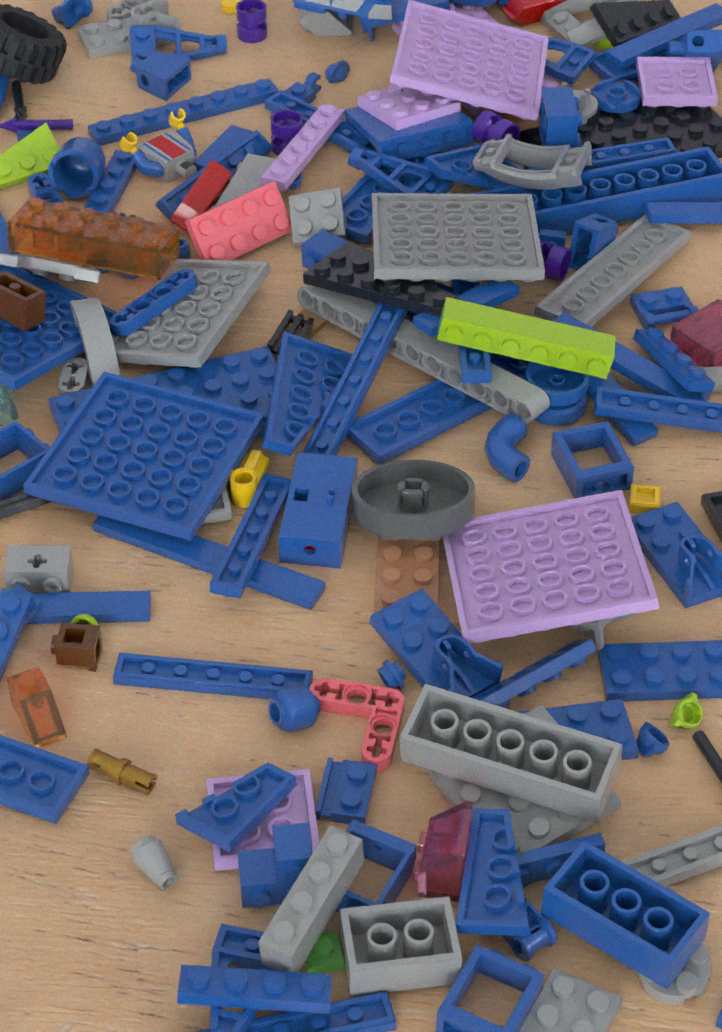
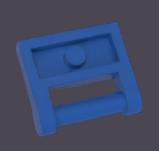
(662, 306)

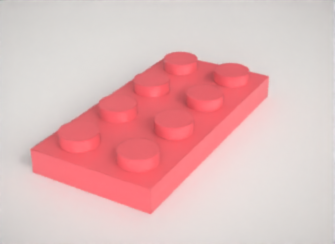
(240, 224)

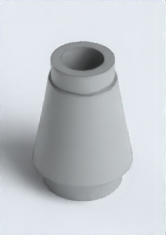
(154, 861)

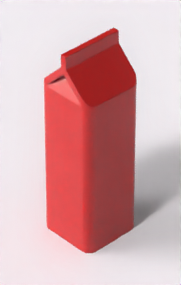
(528, 11)
(202, 194)

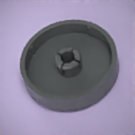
(413, 500)

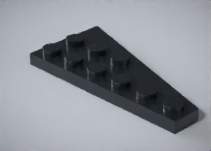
(351, 272)

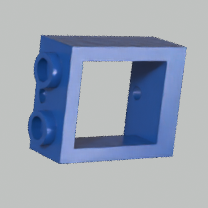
(16, 437)
(585, 481)
(388, 852)
(496, 966)

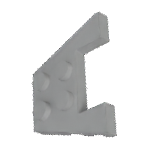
(46, 266)

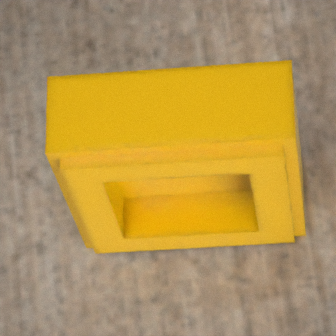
(644, 498)

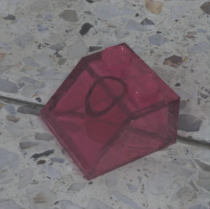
(444, 853)

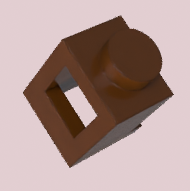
(77, 645)

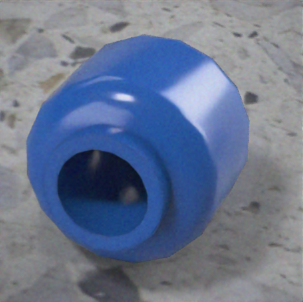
(294, 708)

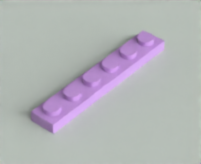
(303, 146)

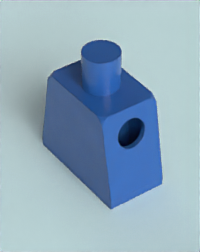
(698, 44)
(162, 73)
(590, 237)

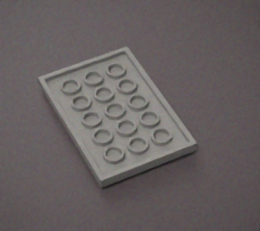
(197, 322)

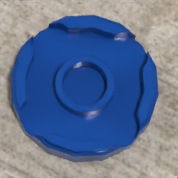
(617, 96)

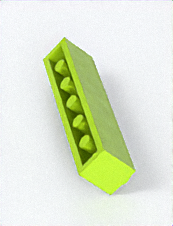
(526, 338)

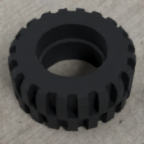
(29, 46)

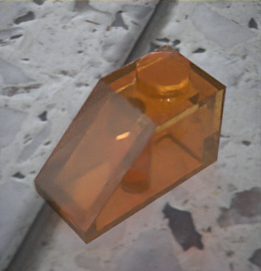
(36, 707)

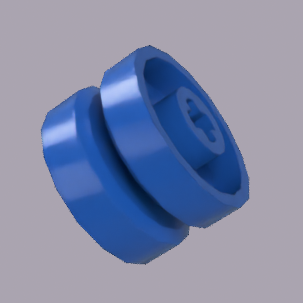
(565, 390)

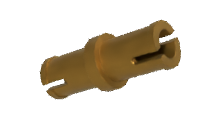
(122, 771)

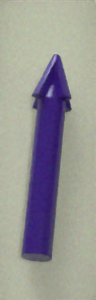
(15, 125)

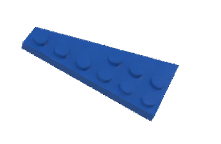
(300, 390)

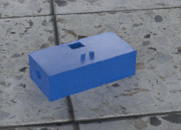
(317, 510)

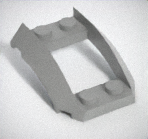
(568, 28)
(563, 162)

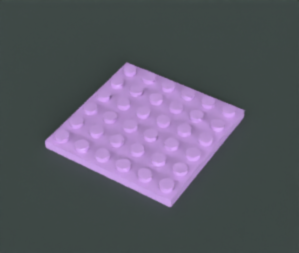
(470, 60)
(548, 568)

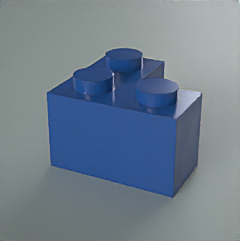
(271, 872)

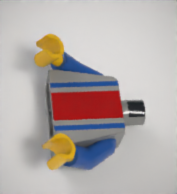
(166, 155)

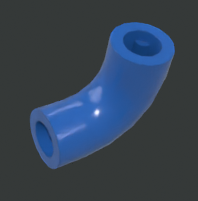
(501, 450)

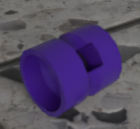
(251, 21)
(493, 126)
(284, 127)
(556, 260)

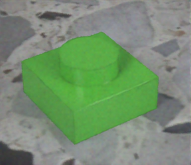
(325, 955)

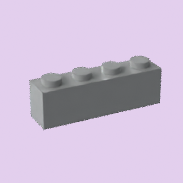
(246, 178)
(311, 901)

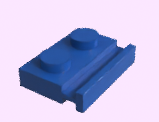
(346, 791)

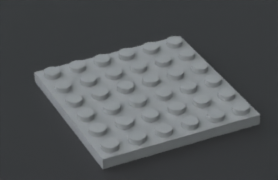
(456, 237)

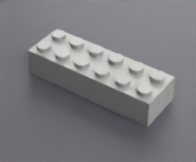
(511, 752)

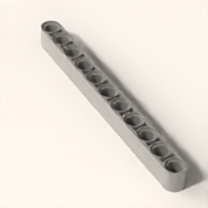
(437, 358)

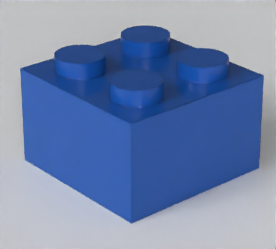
(559, 117)

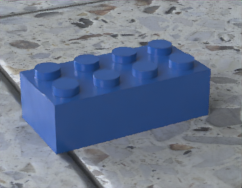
(625, 914)

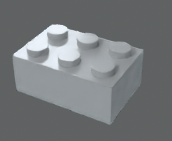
(400, 946)

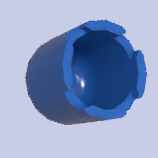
(77, 167)

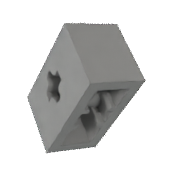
(39, 568)

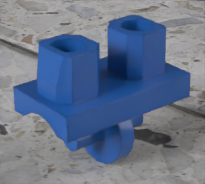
(72, 11)

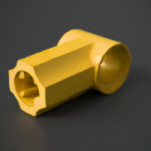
(247, 478)

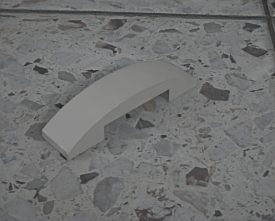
(96, 337)

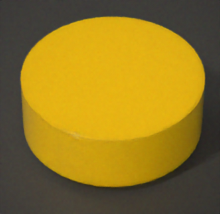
(229, 6)

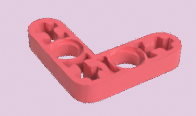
(378, 714)

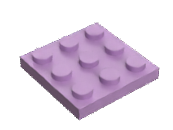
(676, 81)
(406, 106)
(293, 809)

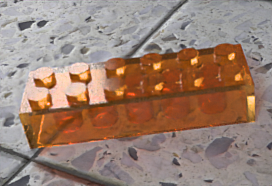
(94, 238)

